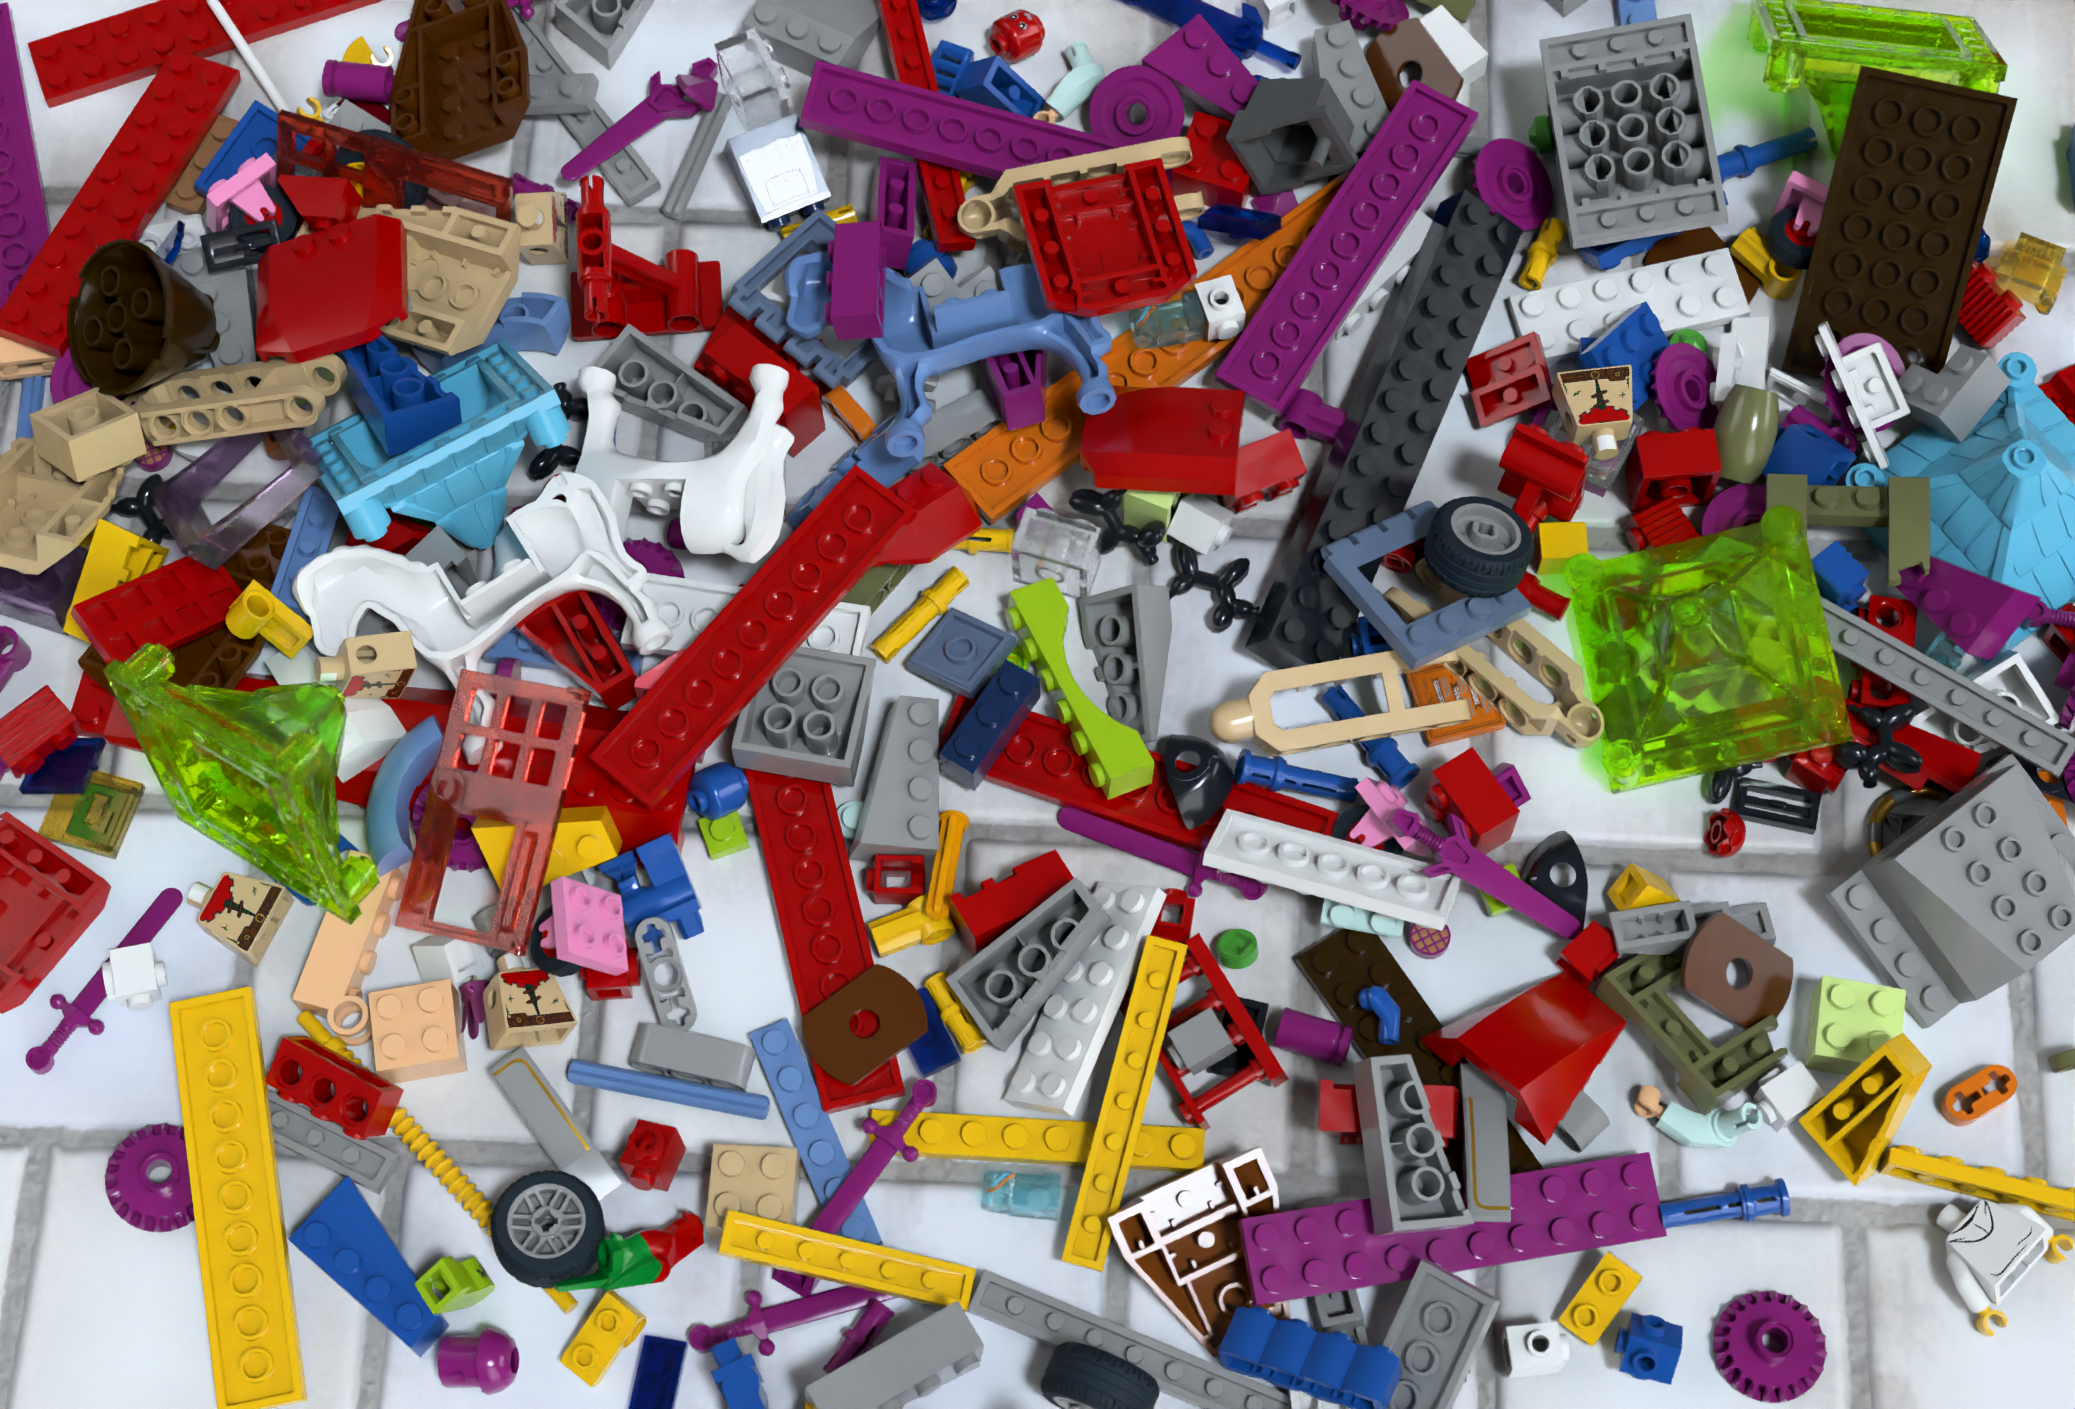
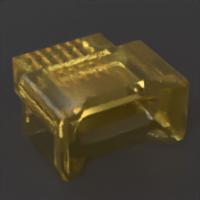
(2033, 271)

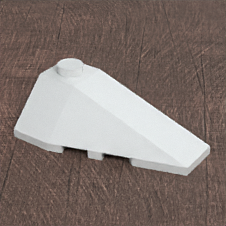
(2007, 678)
(370, 723)

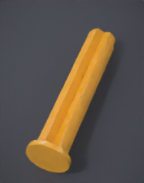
(944, 870)

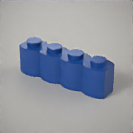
(1309, 1361)

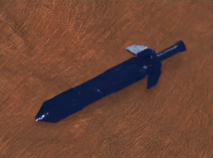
(1241, 34)

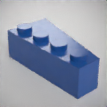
(396, 397)
(362, 1259)

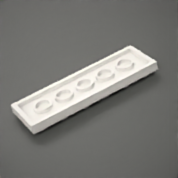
(1681, 292)
(693, 605)
(1331, 869)
(1085, 1004)

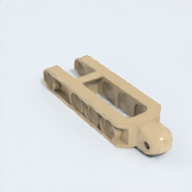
(992, 214)
(264, 408)
(1552, 667)
(1253, 717)

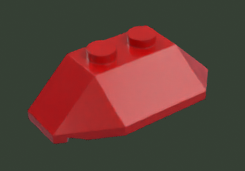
(943, 517)

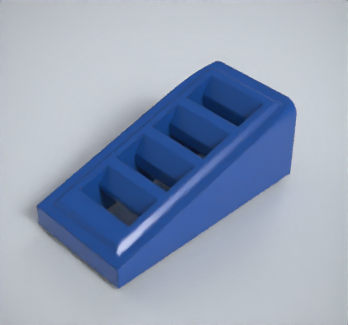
(951, 60)

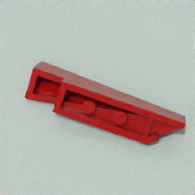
(1943, 760)

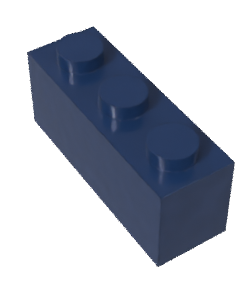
(990, 725)

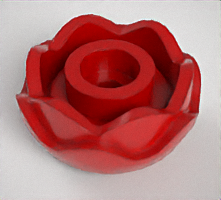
(1725, 833)

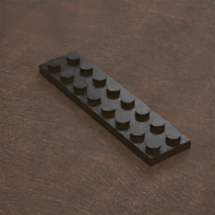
(1359, 960)

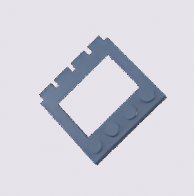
(772, 321)
(1434, 633)

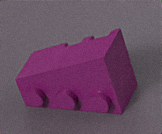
(1204, 69)
(1018, 386)
(1967, 606)

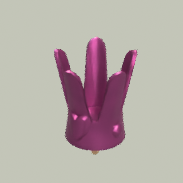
(473, 1005)

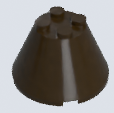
(136, 320)

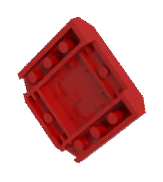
(1106, 240)
(331, 289)
(1166, 440)
(43, 908)

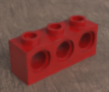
(1902, 617)
(351, 1084)

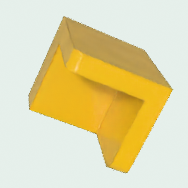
(1557, 544)
(1640, 889)

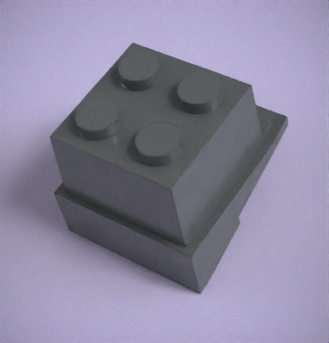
(1292, 134)

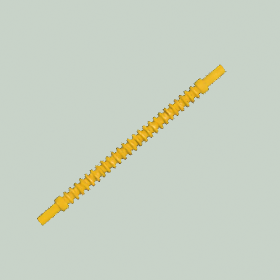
(428, 1152)

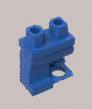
(668, 896)
(738, 1377)

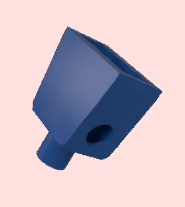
(1809, 452)

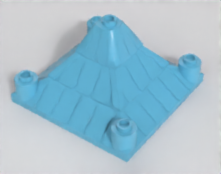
(458, 474)
(2000, 495)

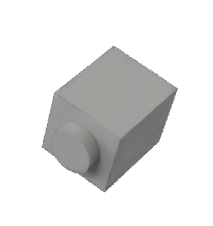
(1200, 1042)

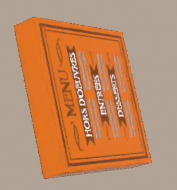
(1438, 685)

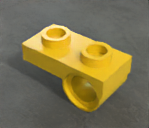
(261, 612)
(1600, 1298)
(603, 1336)

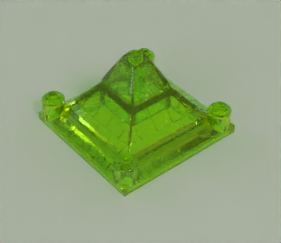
(1833, 39)
(1708, 653)
(250, 772)

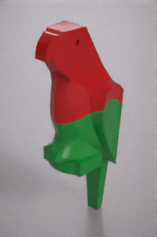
(641, 1257)

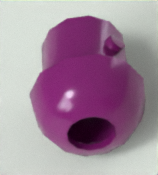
(478, 1361)

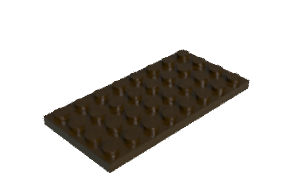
(1901, 217)

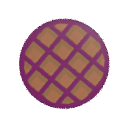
(156, 457)
(509, 668)
(1429, 942)

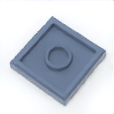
(962, 653)

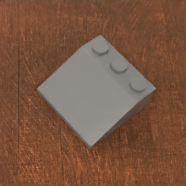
(815, 30)
(808, 718)

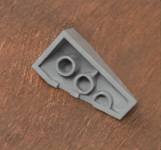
(1131, 645)

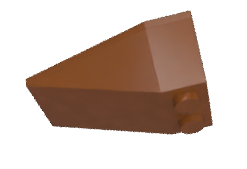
(1190, 1243)

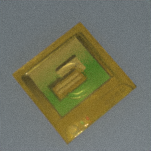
(94, 819)

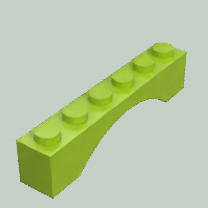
(1113, 751)

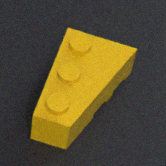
(112, 560)
(581, 841)
(1867, 1108)

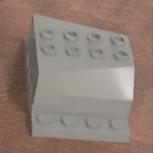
(1632, 132)
(1966, 894)

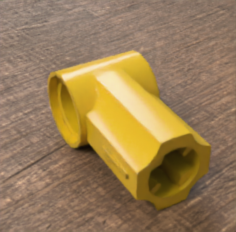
(1753, 253)
(909, 929)

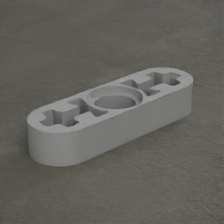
(647, 947)

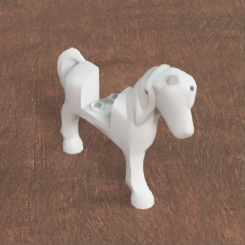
(719, 497)
(570, 545)

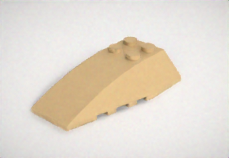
(457, 274)
(45, 509)

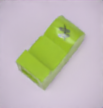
(459, 1282)

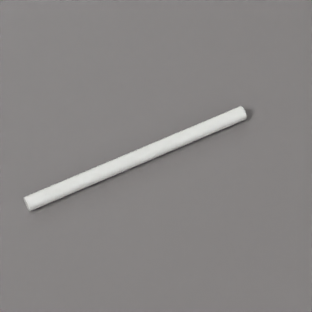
(248, 55)

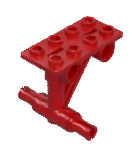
(625, 289)
(1545, 481)

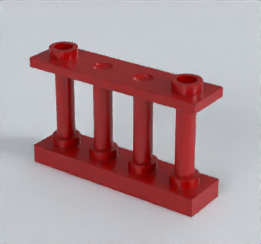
(1240, 1031)

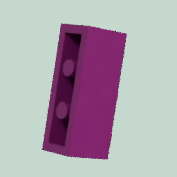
(894, 206)
(857, 280)

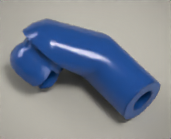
(1198, 239)
(1380, 1001)

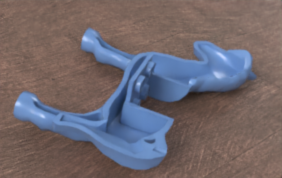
(963, 334)

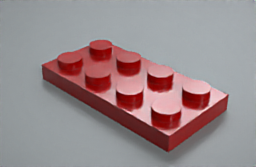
(158, 607)

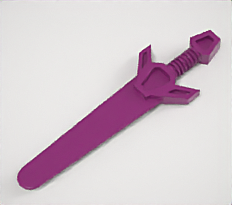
(660, 104)
(1463, 860)

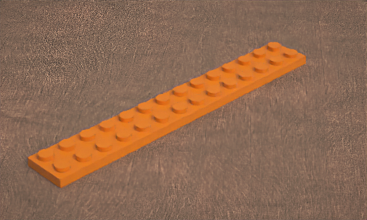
(1015, 464)

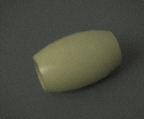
(1746, 432)

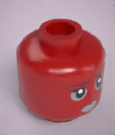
(1017, 36)

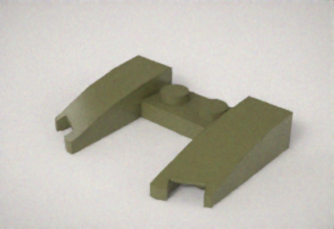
(1899, 507)
(1708, 1073)

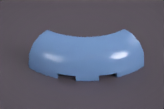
(524, 322)
(871, 458)
(392, 790)

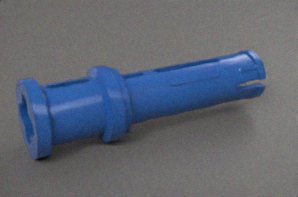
(1745, 159)
(1380, 752)
(1278, 774)
(1746, 1205)

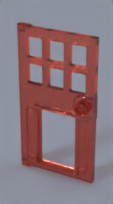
(386, 166)
(508, 801)

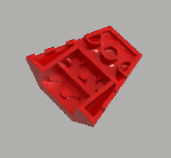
(1535, 1047)

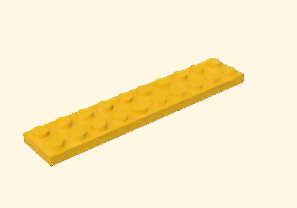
(237, 1202)

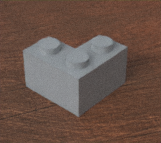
(941, 286)
(1956, 395)

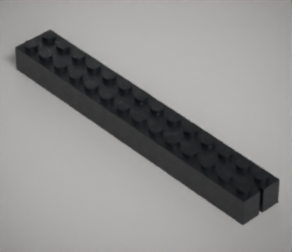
(1387, 426)

